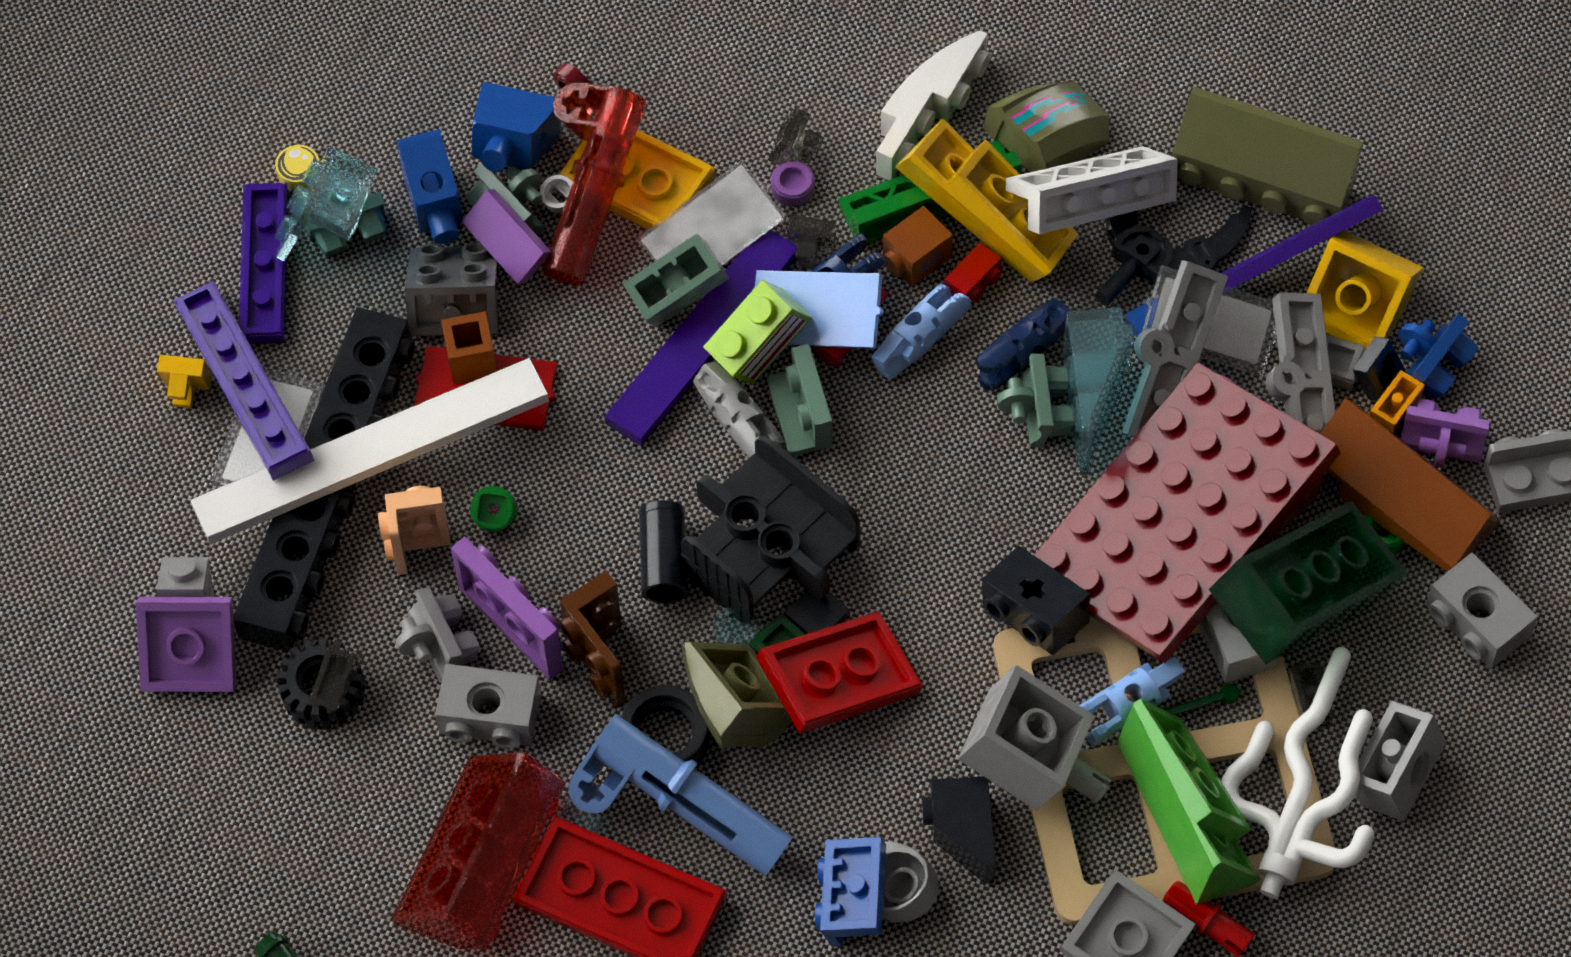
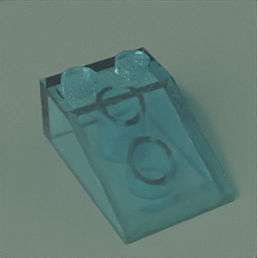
(1096, 360)

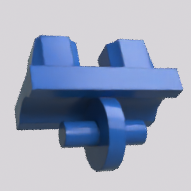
(1447, 342)

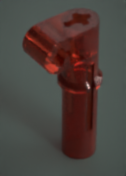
(597, 172)

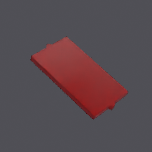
(437, 380)

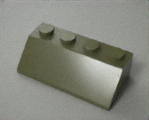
(1265, 157)

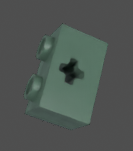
(676, 280)

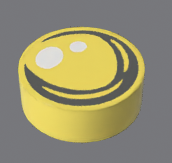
(293, 164)

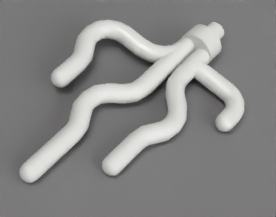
(1292, 831)

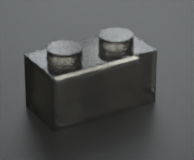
(1304, 685)

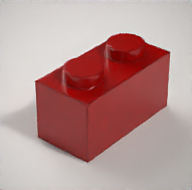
(975, 273)

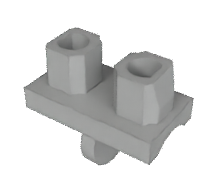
(429, 633)

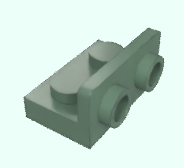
(801, 404)

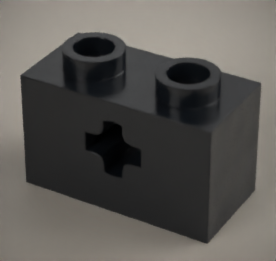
(1035, 600)

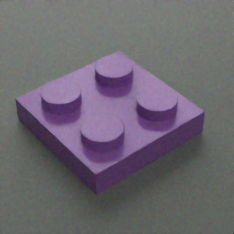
(186, 644)

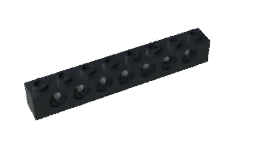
(280, 623)

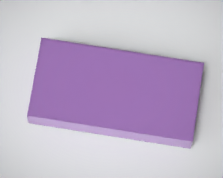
(506, 236)

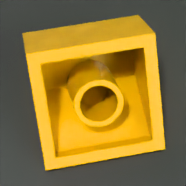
(1362, 288)

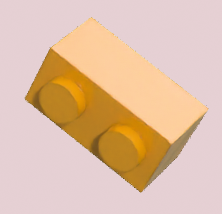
(1393, 404)

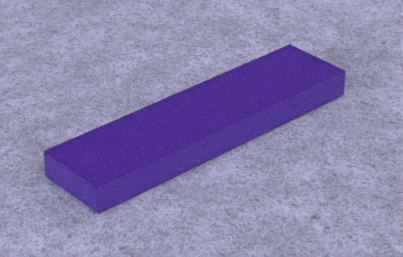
(1302, 241)
(261, 273)

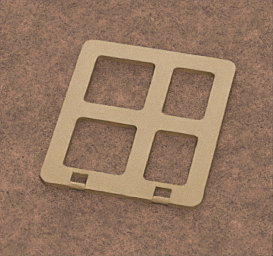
(1218, 743)

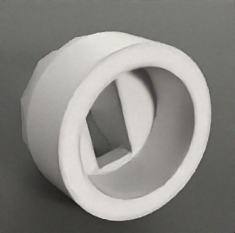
(563, 186)

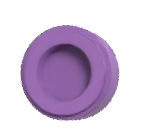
(792, 183)

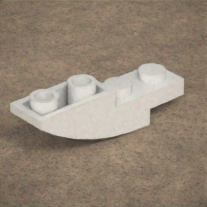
(928, 93)

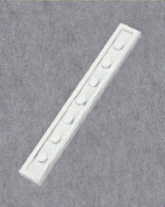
(372, 450)

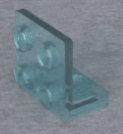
(330, 200)

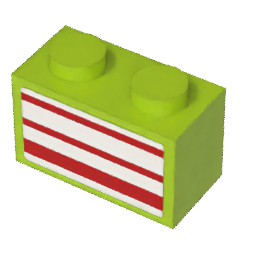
(757, 332)

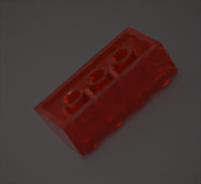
(479, 850)

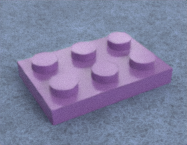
(508, 606)

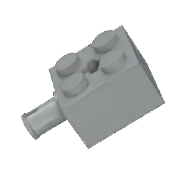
(1031, 741)

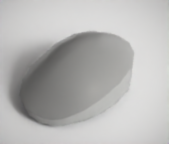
(908, 884)

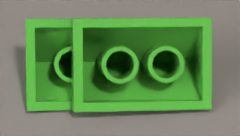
(1187, 802)

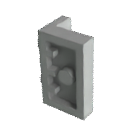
(1530, 470)

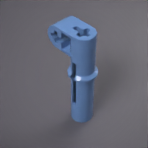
(676, 787)

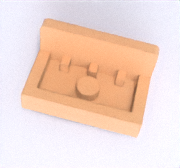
(413, 522)

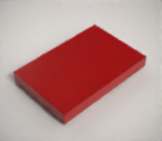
(839, 672)

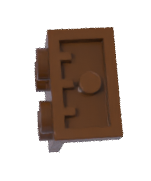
(587, 621)

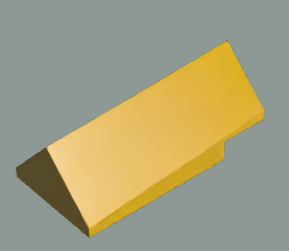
(973, 190)

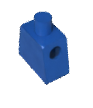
(512, 127)
(431, 185)

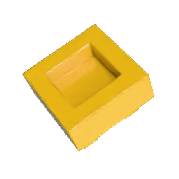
(183, 378)

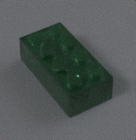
(1308, 582)

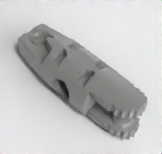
(734, 408)

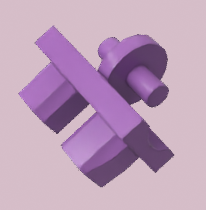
(1445, 433)

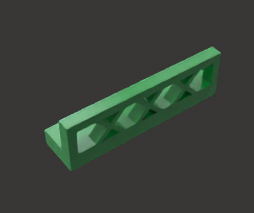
(885, 213)

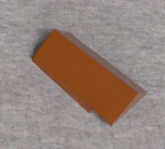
(1404, 489)

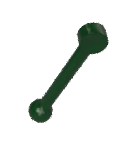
(1228, 694)

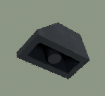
(963, 822)

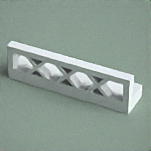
(1096, 188)

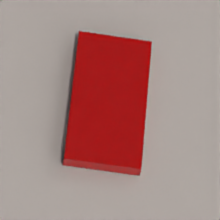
(618, 895)

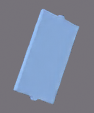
(841, 306)

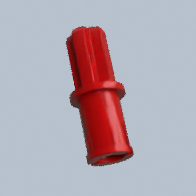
(1209, 919)

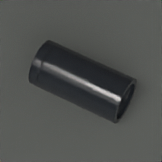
(661, 561)

